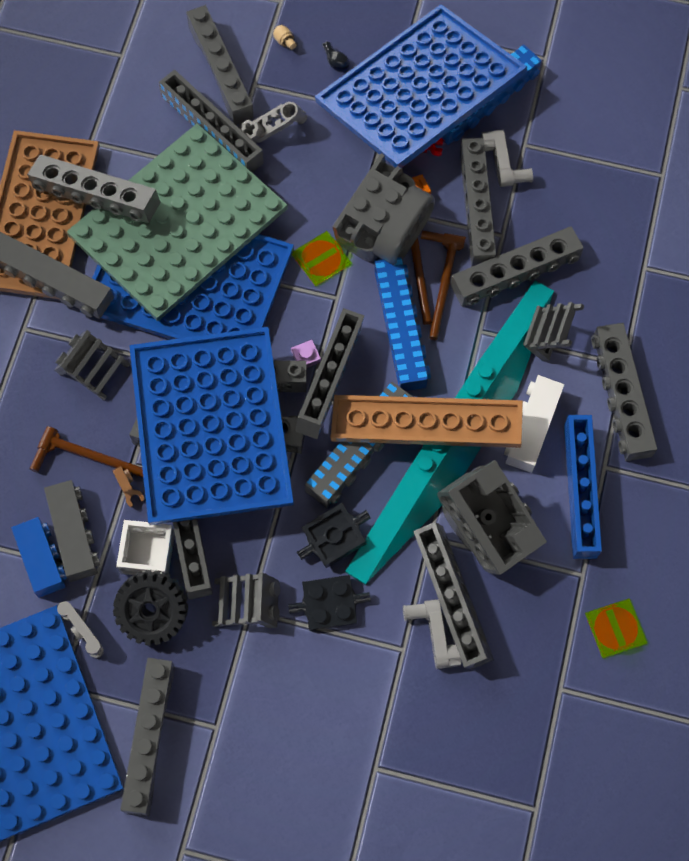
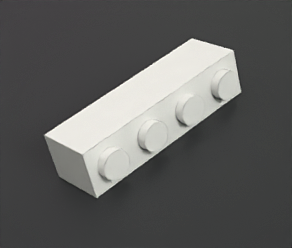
(535, 422)

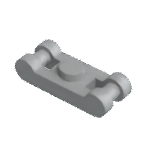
(80, 629)

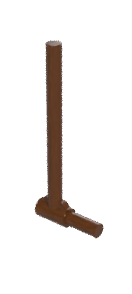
(453, 244)
(421, 285)
(51, 440)

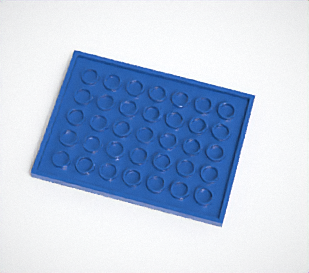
(420, 86)
(228, 301)
(210, 426)
(49, 728)

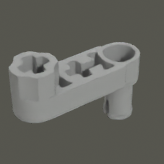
(290, 112)
(496, 142)
(444, 655)

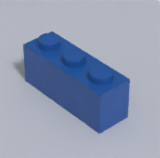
(39, 557)

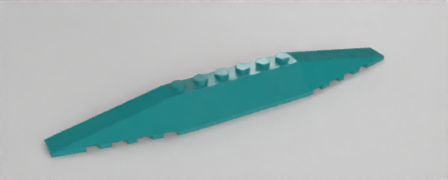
(437, 466)

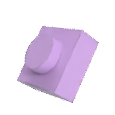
(306, 352)

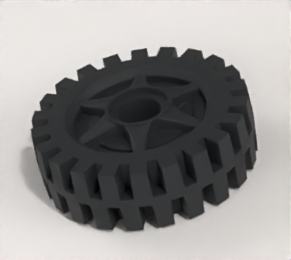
(163, 594)

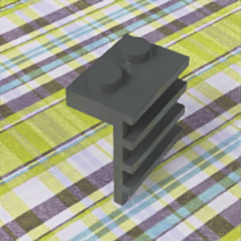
(550, 329)
(81, 350)
(259, 600)

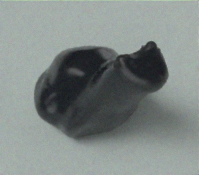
(334, 57)

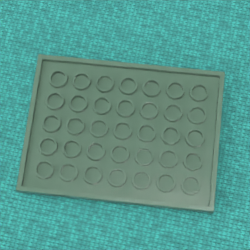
(204, 218)

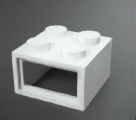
(145, 547)

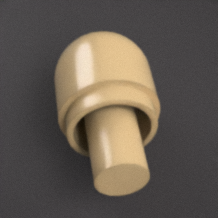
(284, 37)

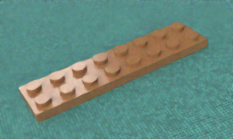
(427, 421)

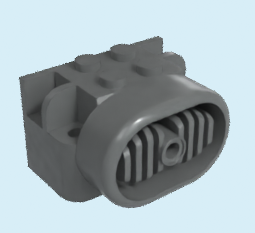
(383, 215)
(490, 518)

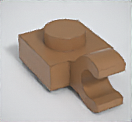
(124, 479)

